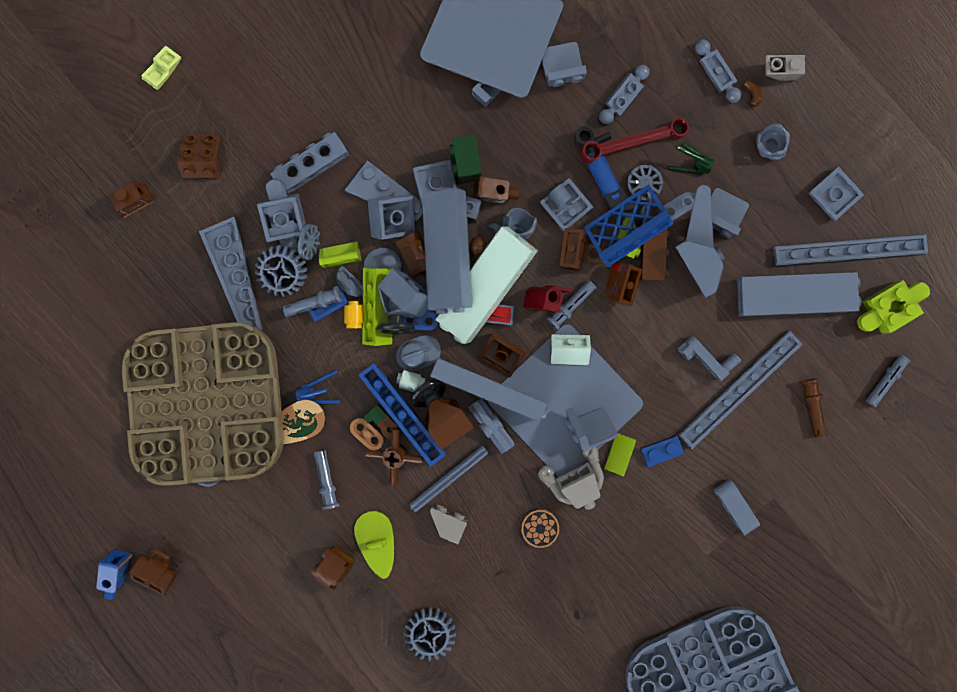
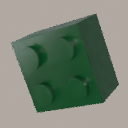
(466, 156)

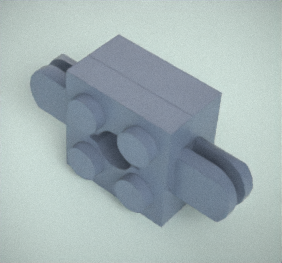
(281, 215)

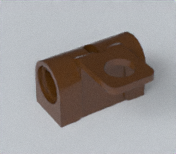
(413, 251)
(576, 251)
(154, 572)

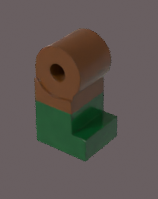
(382, 419)

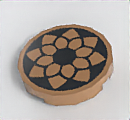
(540, 528)

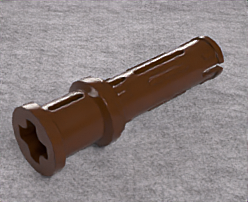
(813, 398)

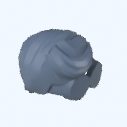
(773, 141)

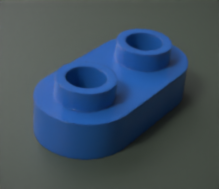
(420, 322)

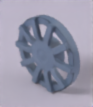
(644, 180)
(308, 241)

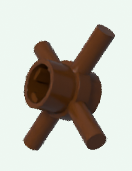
(400, 456)

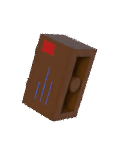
(622, 284)

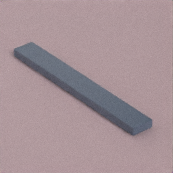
(850, 250)
(740, 389)

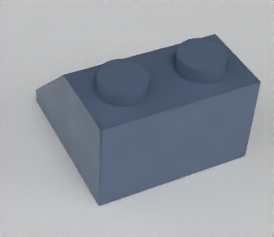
(391, 216)

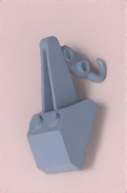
(697, 248)

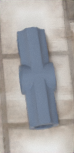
(491, 425)

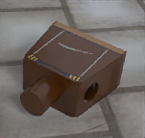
(129, 199)

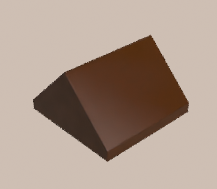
(501, 355)

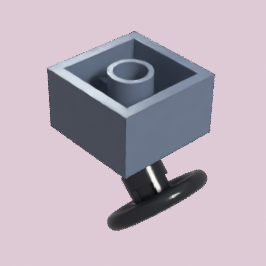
(401, 298)

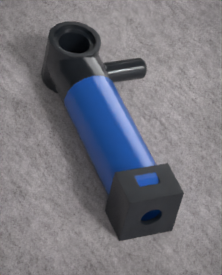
(600, 168)

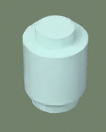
(409, 381)

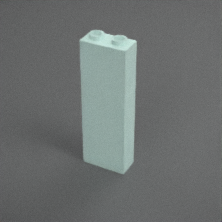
(490, 282)

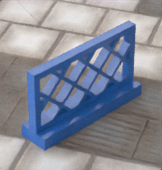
(632, 239)

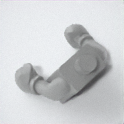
(578, 486)

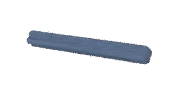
(448, 479)

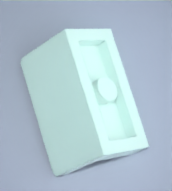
(570, 349)

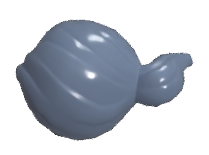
(517, 220)

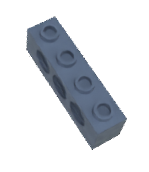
(321, 163)

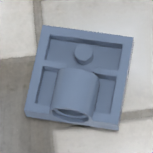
(566, 204)

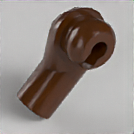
(756, 92)

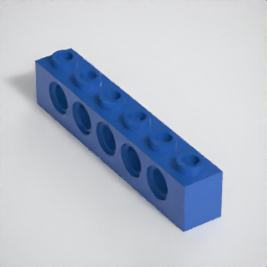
(402, 413)

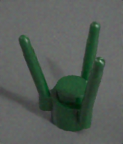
(702, 162)

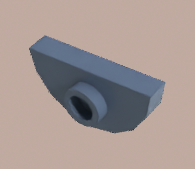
(349, 282)

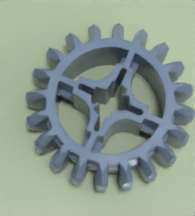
(276, 284)
(434, 650)

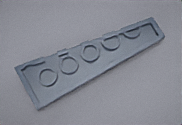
(230, 264)

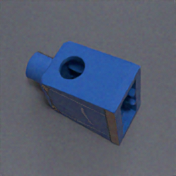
(113, 572)

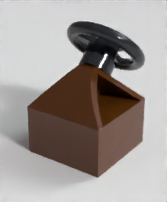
(444, 417)

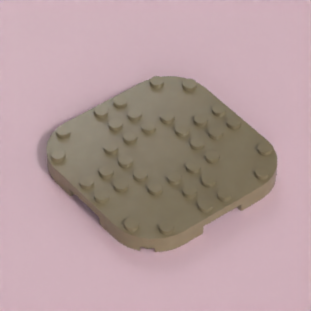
(203, 404)

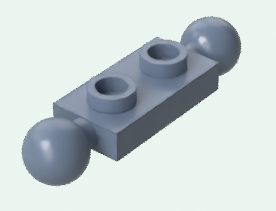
(718, 71)
(624, 94)

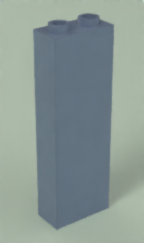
(446, 251)
(798, 294)
(489, 390)

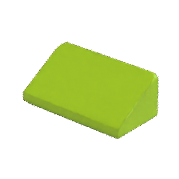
(620, 454)

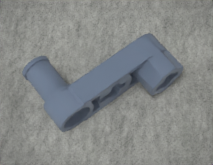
(692, 347)

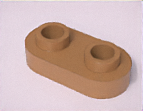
(368, 432)

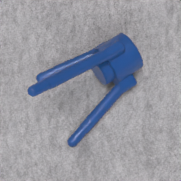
(307, 393)

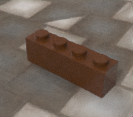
(654, 255)

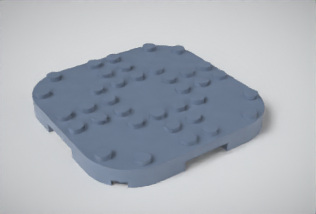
(713, 653)

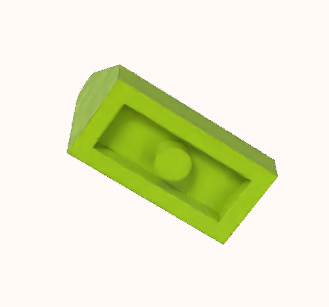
(339, 255)

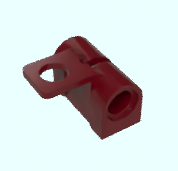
(545, 298)

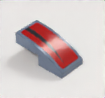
(502, 315)

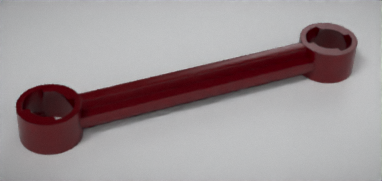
(634, 140)

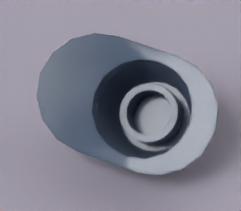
(418, 353)

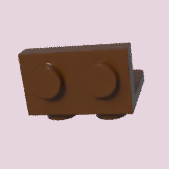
(199, 156)

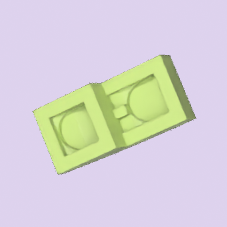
(162, 68)

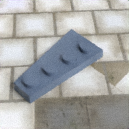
(373, 183)

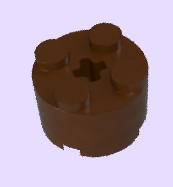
(333, 568)

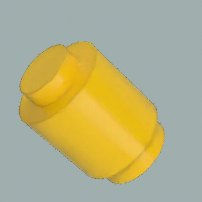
(353, 315)

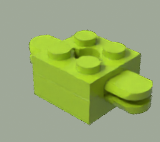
(893, 307)

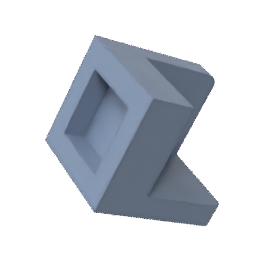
(484, 93)

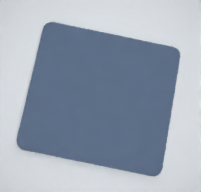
(493, 40)
(566, 387)

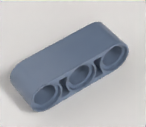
(736, 507)

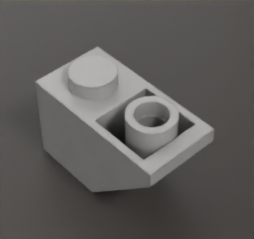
(785, 67)
(449, 525)

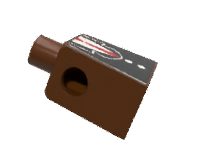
(486, 191)

